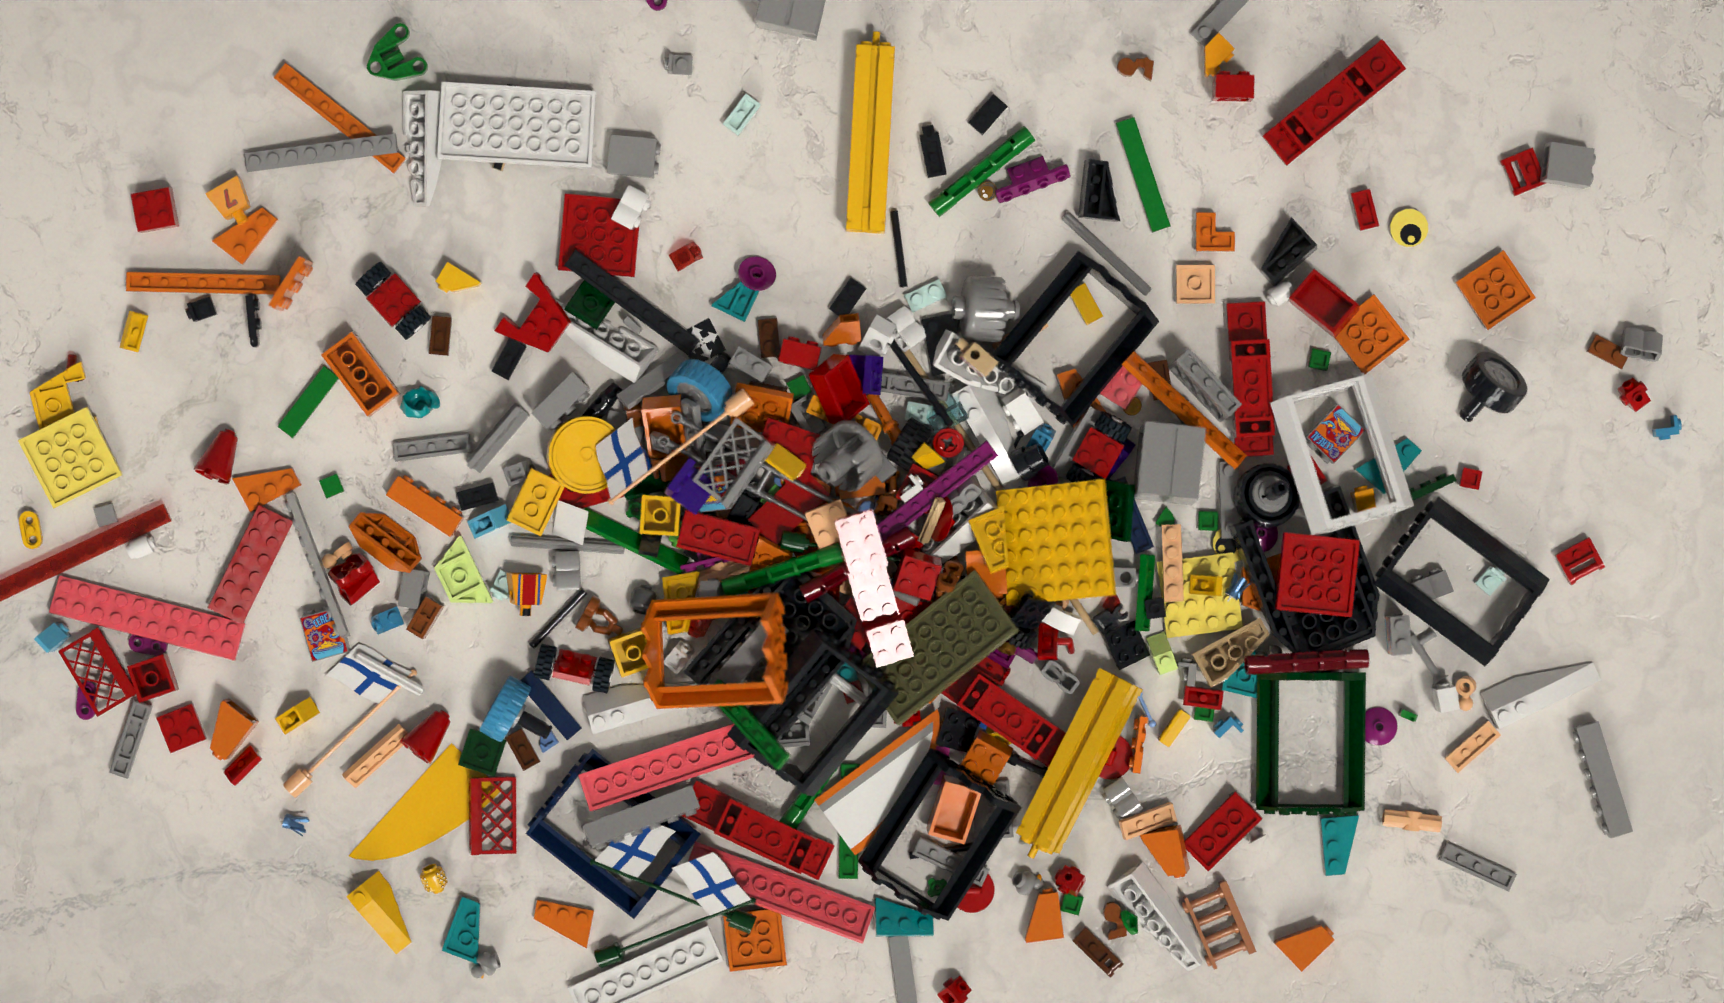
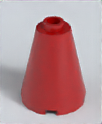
(219, 458)
(427, 736)

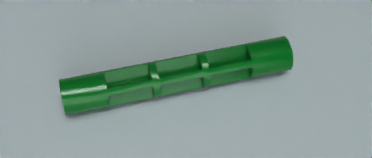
(980, 172)
(795, 566)
(798, 809)

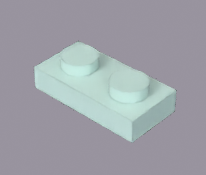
(742, 114)
(925, 295)

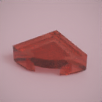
(1111, 602)

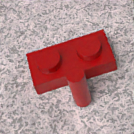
(1049, 640)

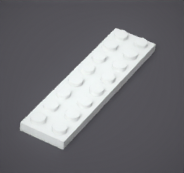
(650, 970)

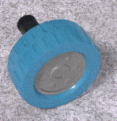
(703, 385)
(509, 710)

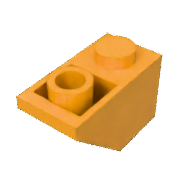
(1215, 53)
(1363, 498)

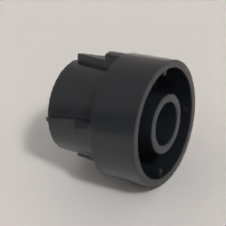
(1029, 460)

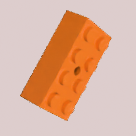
(347, 360)

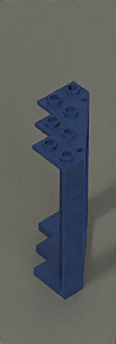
(579, 861)

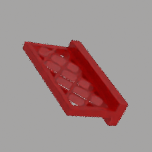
(109, 659)
(476, 811)

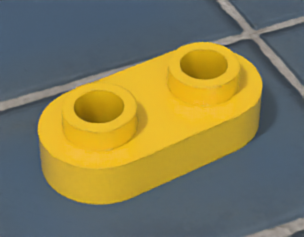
(29, 530)

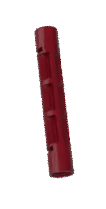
(821, 584)
(1306, 661)

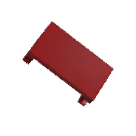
(992, 670)

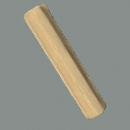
(932, 519)

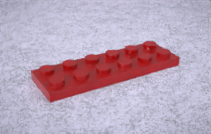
(250, 564)

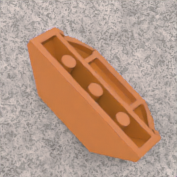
(386, 541)

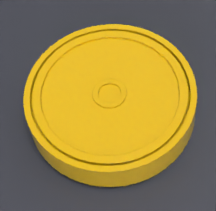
(574, 455)

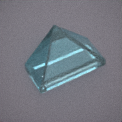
(956, 413)

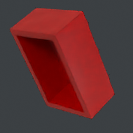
(1324, 303)
(838, 388)

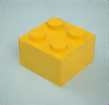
(660, 515)
(628, 652)

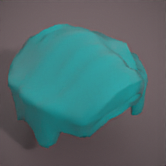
(419, 402)

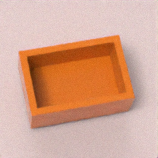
(657, 417)
(953, 810)

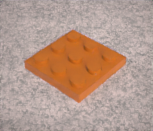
(291, 284)
(1495, 290)
(1371, 335)
(767, 404)
(761, 947)

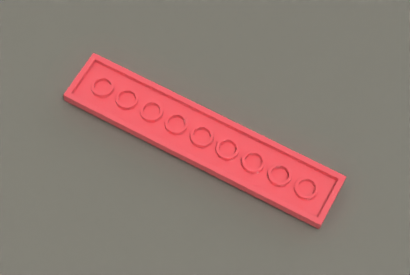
(147, 618)
(661, 768)
(796, 897)

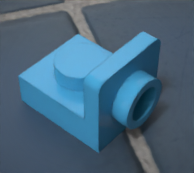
(1043, 435)

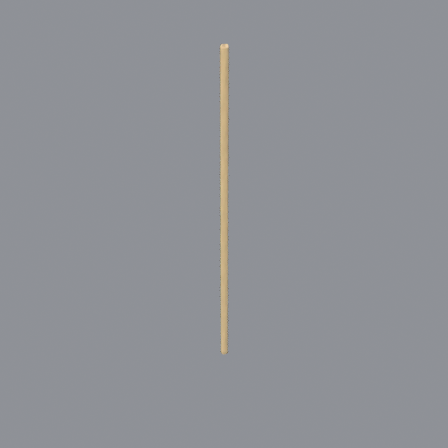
(997, 486)

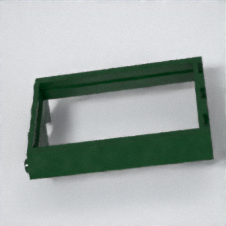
(1353, 743)

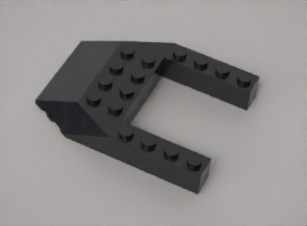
(800, 619)
(1309, 630)

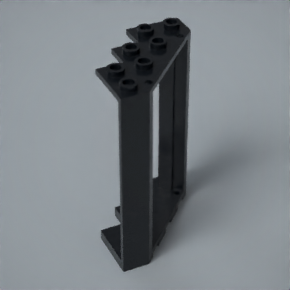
(1042, 312)
(1488, 548)
(847, 736)
(902, 812)

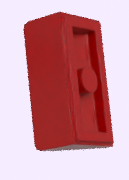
(1203, 697)

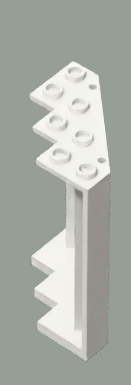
(1303, 467)

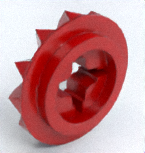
(950, 450)

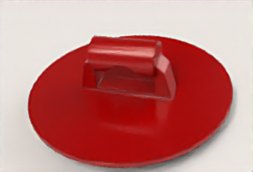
(945, 522)
(1118, 760)
(978, 897)

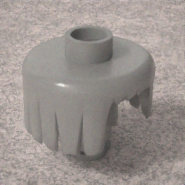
(984, 309)
(847, 455)

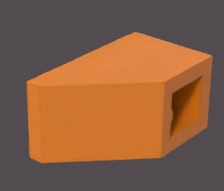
(843, 330)

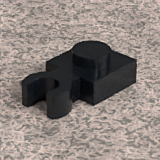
(1109, 620)

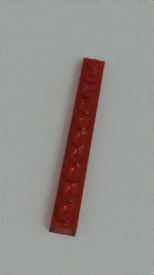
(84, 551)

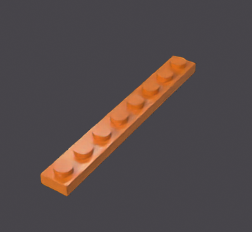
(332, 112)
(202, 283)
(1183, 409)

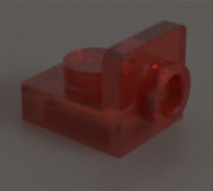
(686, 256)

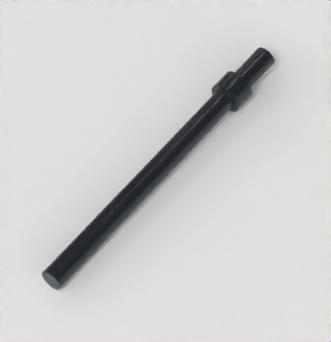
(939, 408)

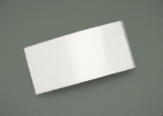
(1062, 620)

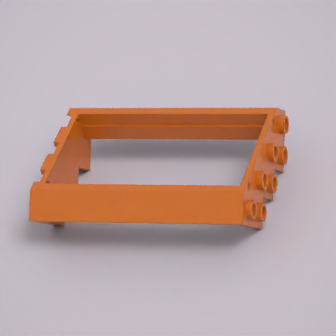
(768, 692)

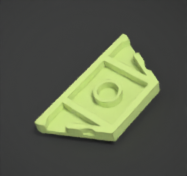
(461, 576)

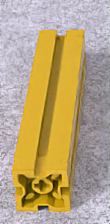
(870, 136)
(1078, 763)

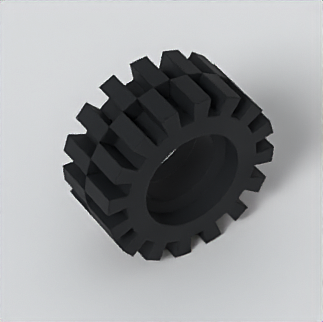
(1023, 638)

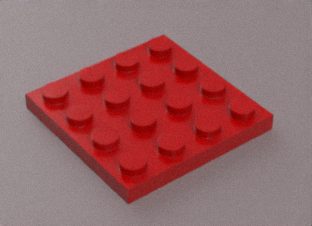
(594, 234)
(1317, 574)

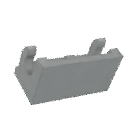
(805, 419)
(413, 588)
(796, 736)

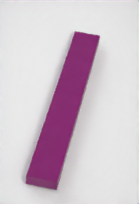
(938, 488)

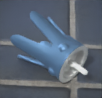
(1235, 590)
(291, 822)

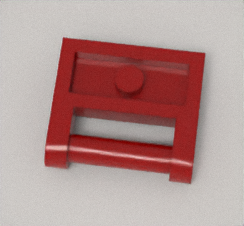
(1529, 168)
(1576, 555)

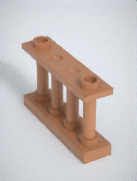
(1236, 927)

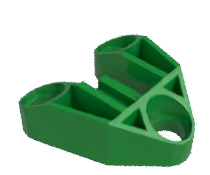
(385, 45)

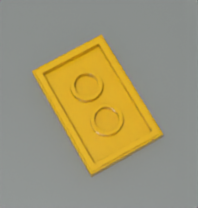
(535, 502)

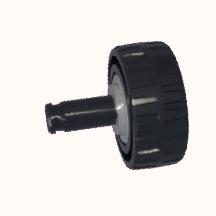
(1492, 384)
(1266, 495)

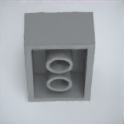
(561, 402)

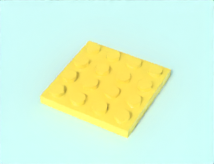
(70, 457)
(1202, 612)

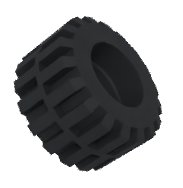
(908, 442)

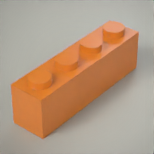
(425, 506)

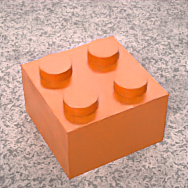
(986, 757)

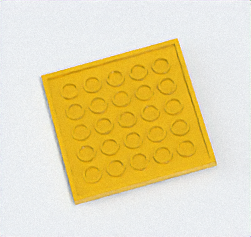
(1058, 541)

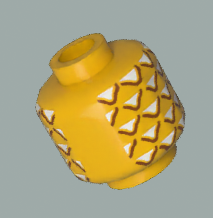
(433, 878)

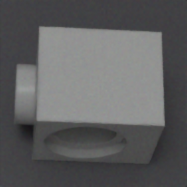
(1134, 576)

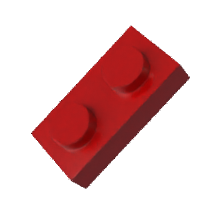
(1364, 209)
(242, 765)

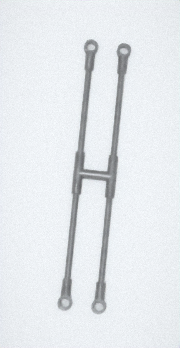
(758, 489)

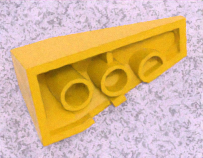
(379, 908)

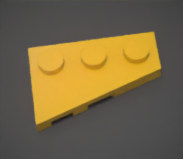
(991, 538)
(679, 587)

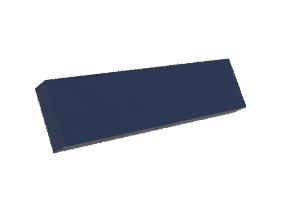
(1139, 535)
(551, 706)

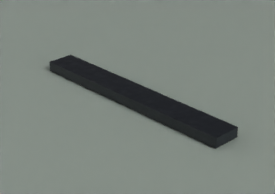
(632, 302)

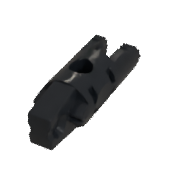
(603, 402)

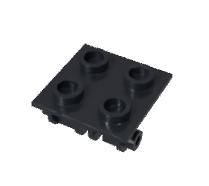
(1030, 611)
(1126, 645)
(957, 730)

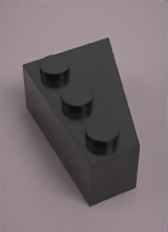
(1097, 193)
(1289, 252)

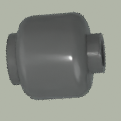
(642, 598)

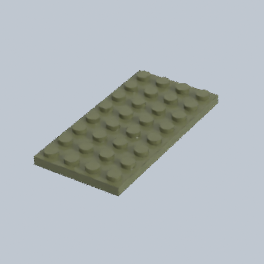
(946, 644)

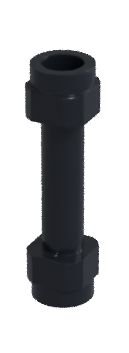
(1015, 760)

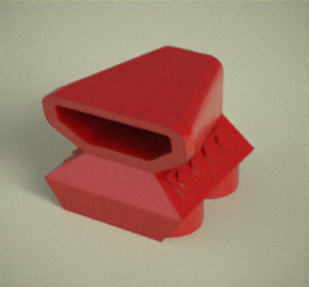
(354, 578)

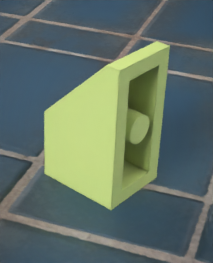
(1162, 653)

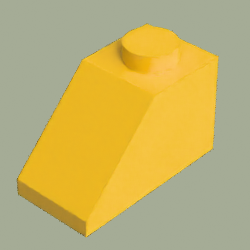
(455, 280)
(297, 715)

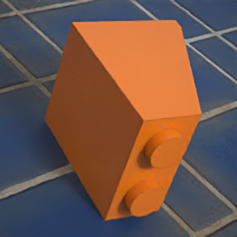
(995, 581)
(231, 729)

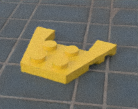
(53, 399)

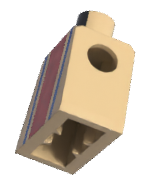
(982, 363)

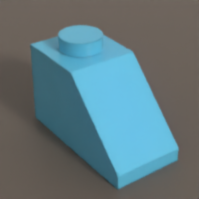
(489, 521)
(53, 637)

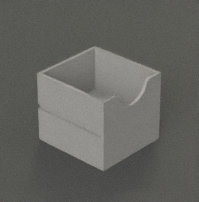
(791, 17)
(1169, 463)

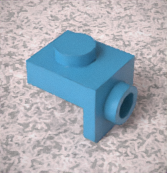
(1664, 433)
(386, 620)
(1223, 726)

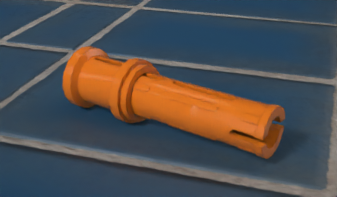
(889, 425)

